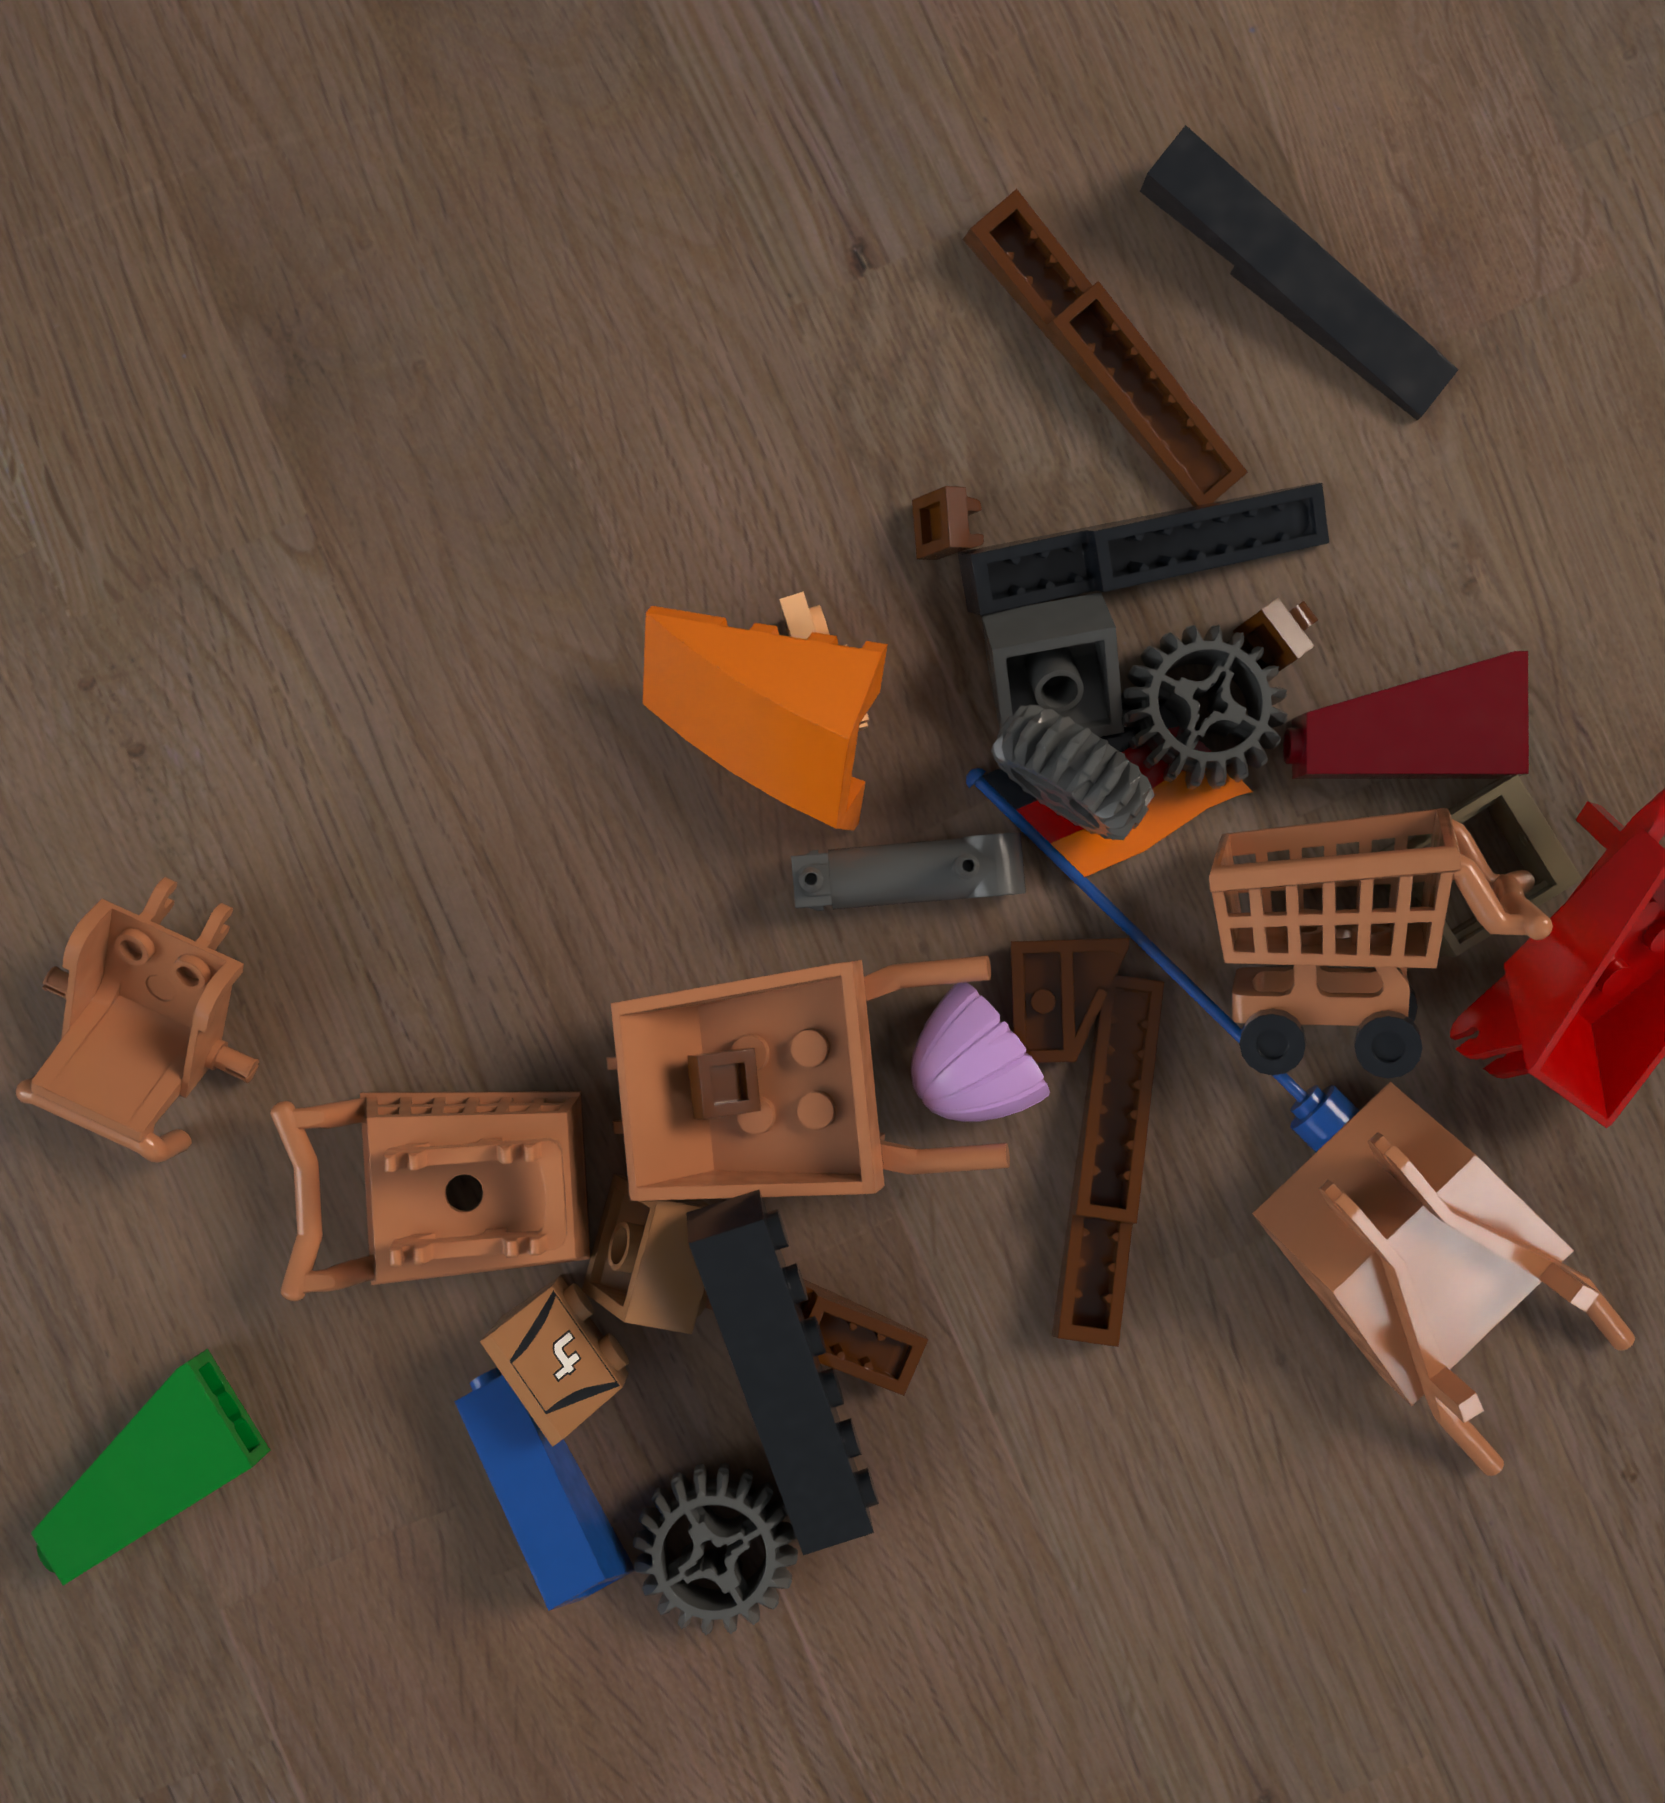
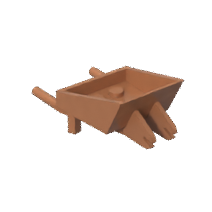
(813, 1082)
(1421, 1254)

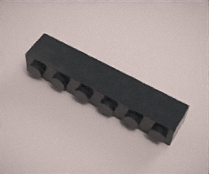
(780, 1369)

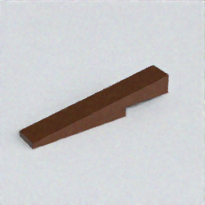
(1104, 349)
(1109, 1163)

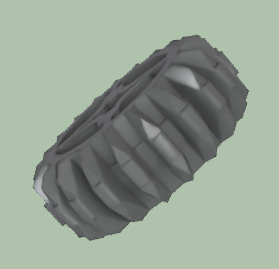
(1225, 714)
(1073, 771)
(675, 1576)

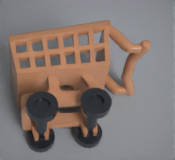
(1390, 939)

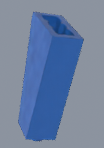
(543, 1496)

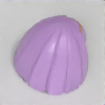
(972, 1063)

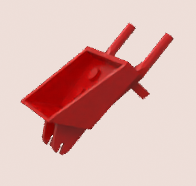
(1591, 995)

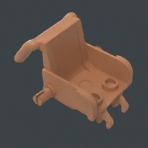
(137, 1023)

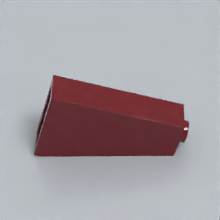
(1435, 727)

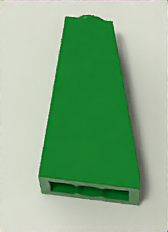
(162, 1462)

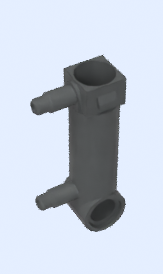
(910, 872)

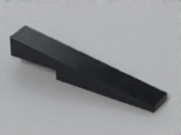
(1295, 273)
(1143, 549)

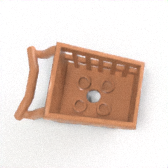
(515, 1143)

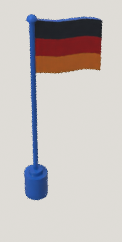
(1081, 854)

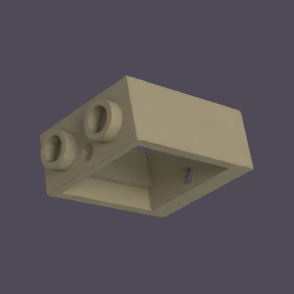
(1527, 836)

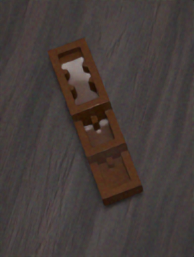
(863, 1340)

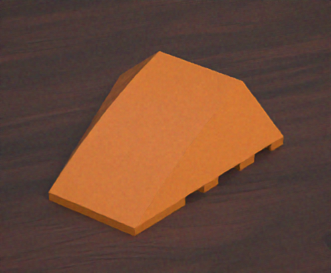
(766, 705)

